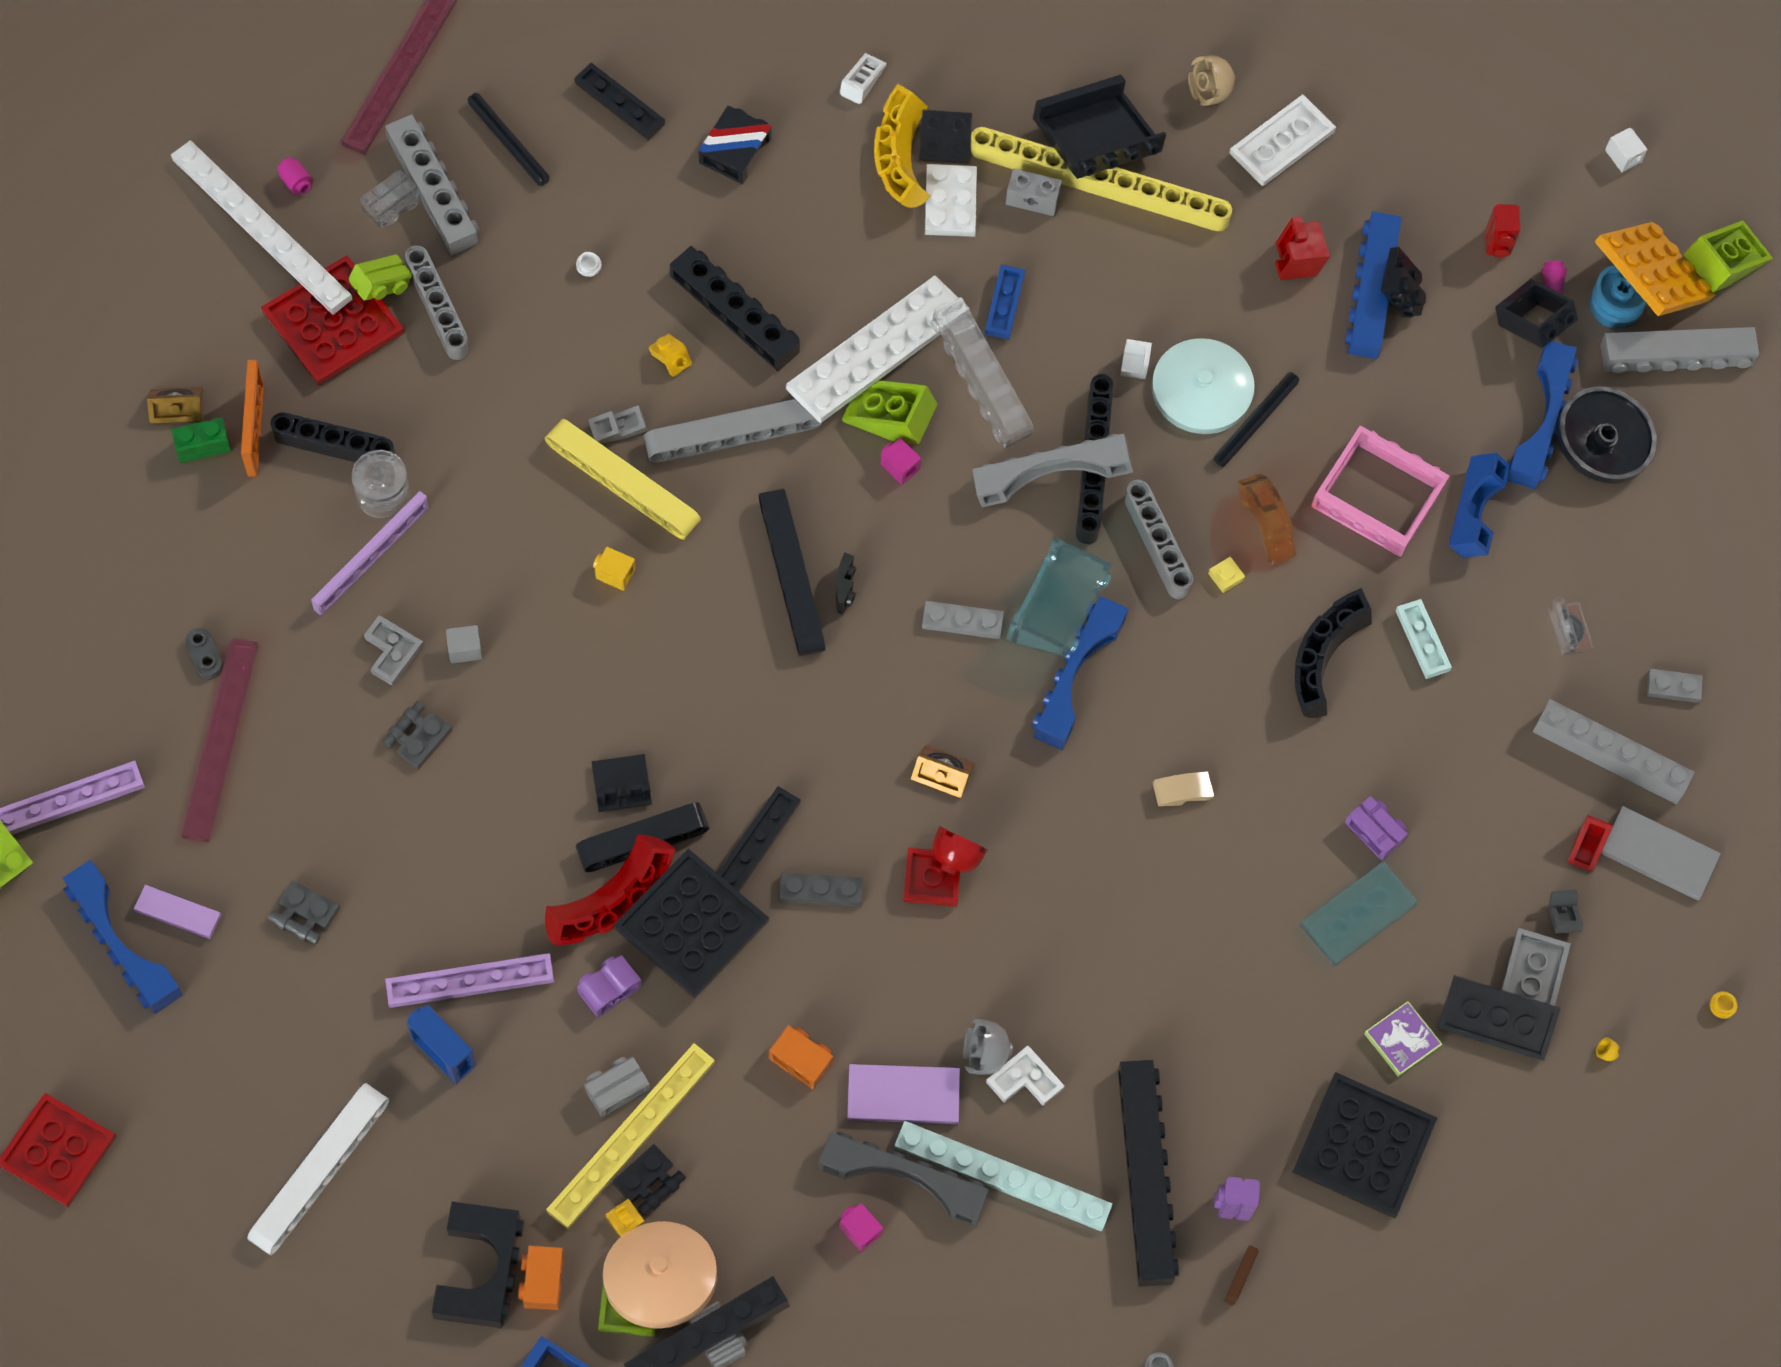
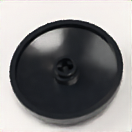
(1606, 435)

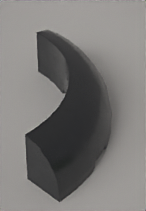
(1320, 642)

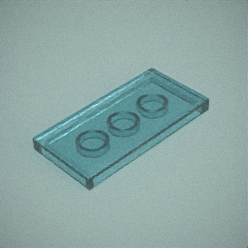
(1358, 913)

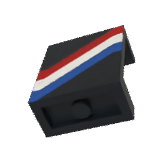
(734, 143)

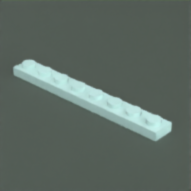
(1003, 1176)

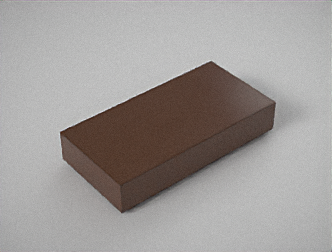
(1241, 1275)

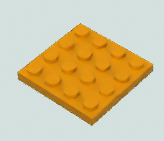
(1655, 268)

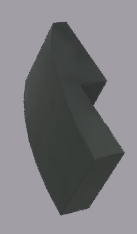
(844, 589)

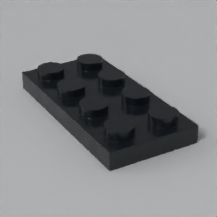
(1498, 1017)

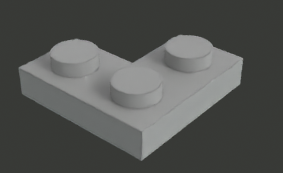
(397, 646)

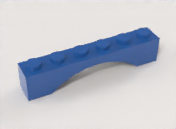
(1553, 371)
(1058, 717)
(152, 980)

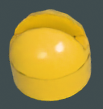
(1607, 1049)

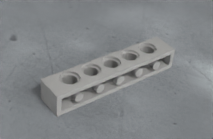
(455, 237)

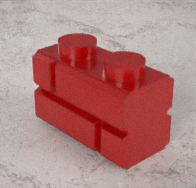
(1502, 230)

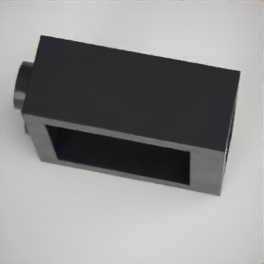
(1530, 294)

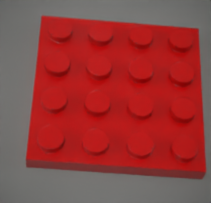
(326, 341)

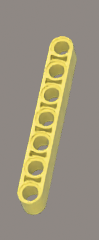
(622, 479)

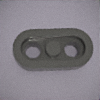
(202, 652)

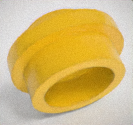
(1723, 1005)

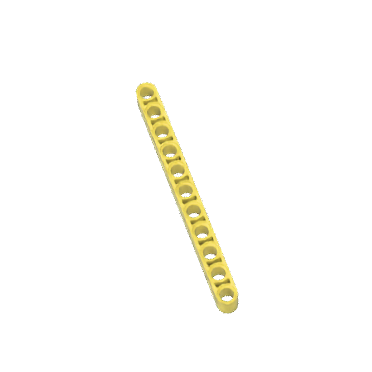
(1107, 188)

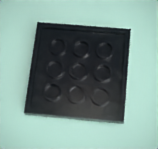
(691, 923)
(1365, 1145)

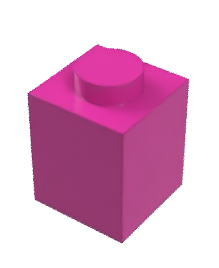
(900, 460)
(860, 1226)

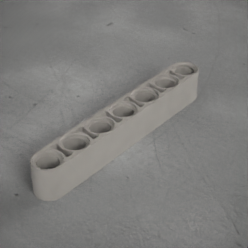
(728, 430)

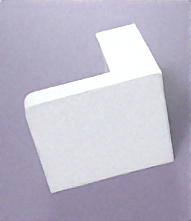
(1626, 149)
(1136, 359)

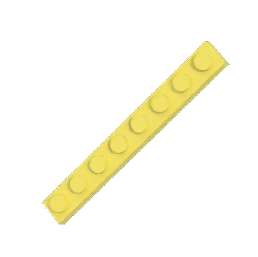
(630, 1136)

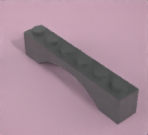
(849, 1158)

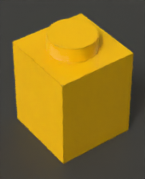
(614, 568)

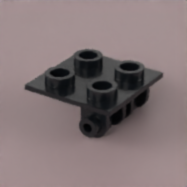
(945, 136)
(621, 783)

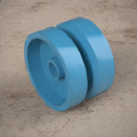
(1615, 300)

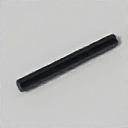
(508, 139)
(1256, 419)

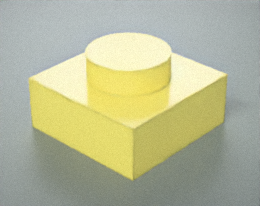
(1226, 575)

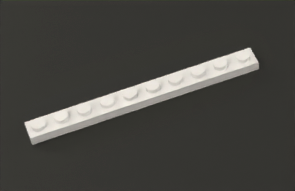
(262, 227)

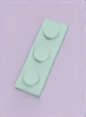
(1423, 638)

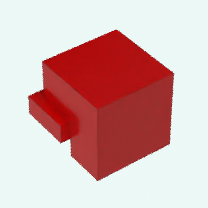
(1301, 250)

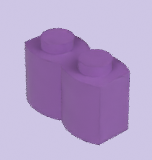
(609, 985)

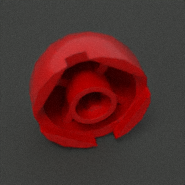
(956, 852)

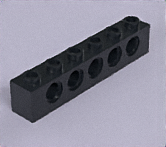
(776, 352)

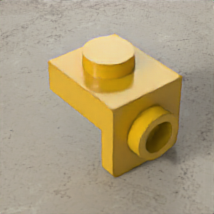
(671, 353)

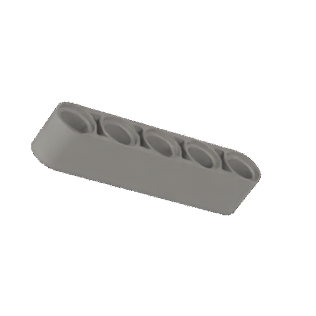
(437, 312)
(1158, 550)

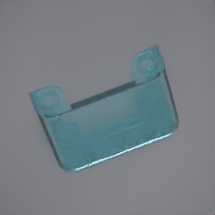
(1059, 600)

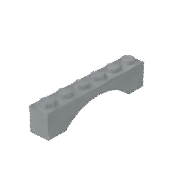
(1001, 480)

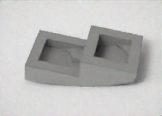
(618, 426)

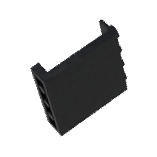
(1096, 127)

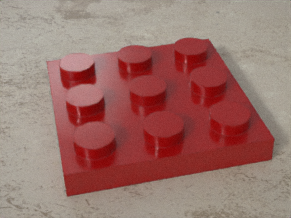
(56, 1150)

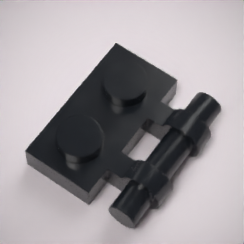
(643, 1174)

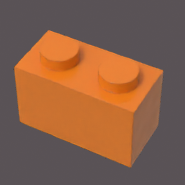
(801, 1056)
(542, 1277)

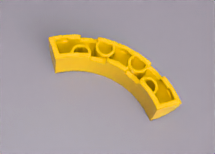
(894, 147)

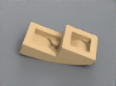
(1181, 788)

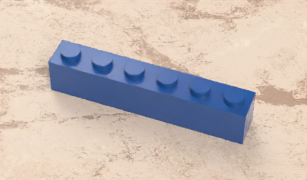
(1371, 305)

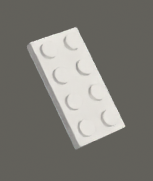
(1282, 140)

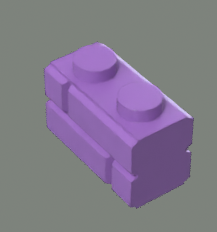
(1377, 827)
(1237, 1198)

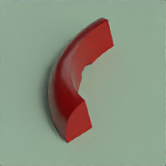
(604, 907)

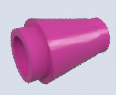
(1554, 275)

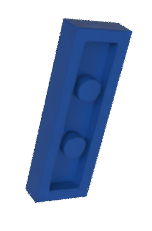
(1005, 302)

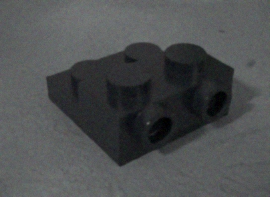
(1402, 284)

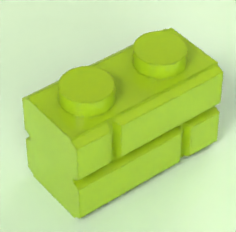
(380, 277)

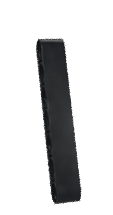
(1094, 492)
(791, 572)

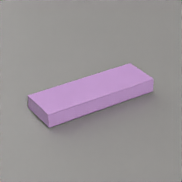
(177, 912)

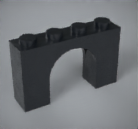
(486, 1303)

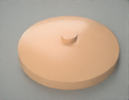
(660, 1274)

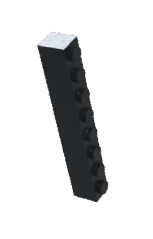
(1146, 1173)

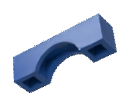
(1483, 479)

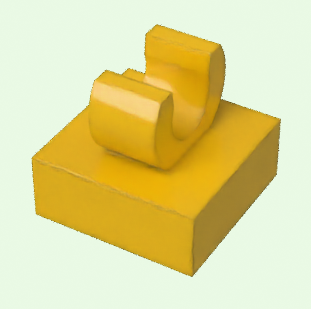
(624, 1218)

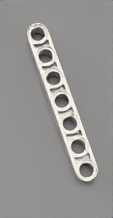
(318, 1169)

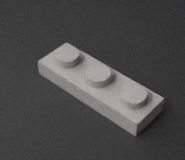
(962, 620)

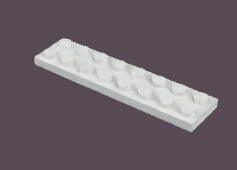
(870, 352)

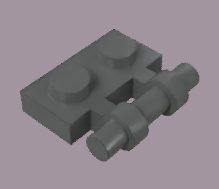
(423, 740)
(308, 905)

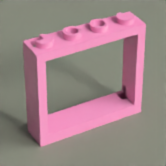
(1360, 521)

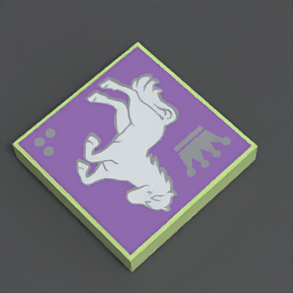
(1403, 1039)

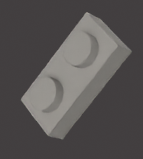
(1674, 686)

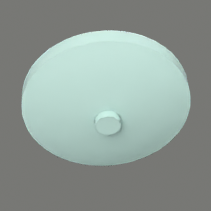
(1203, 386)

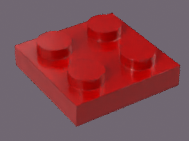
(927, 882)

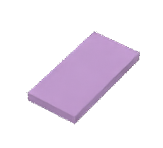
(903, 1094)

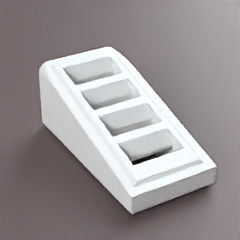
(856, 91)

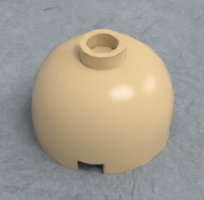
(1211, 80)

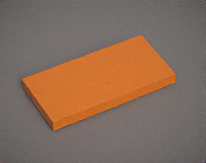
(252, 418)

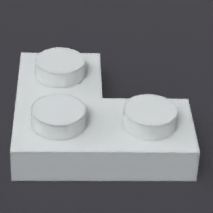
(1028, 1071)

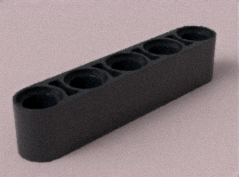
(322, 434)
(616, 845)

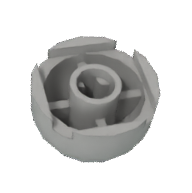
(986, 1047)

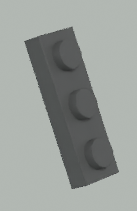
(821, 889)

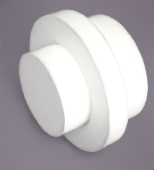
(588, 264)

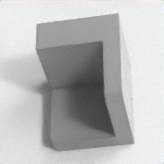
(464, 644)

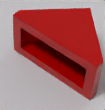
(1589, 842)

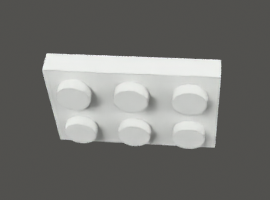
(952, 200)

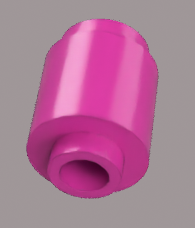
(295, 176)

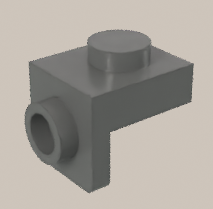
(1564, 911)

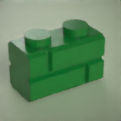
(201, 440)

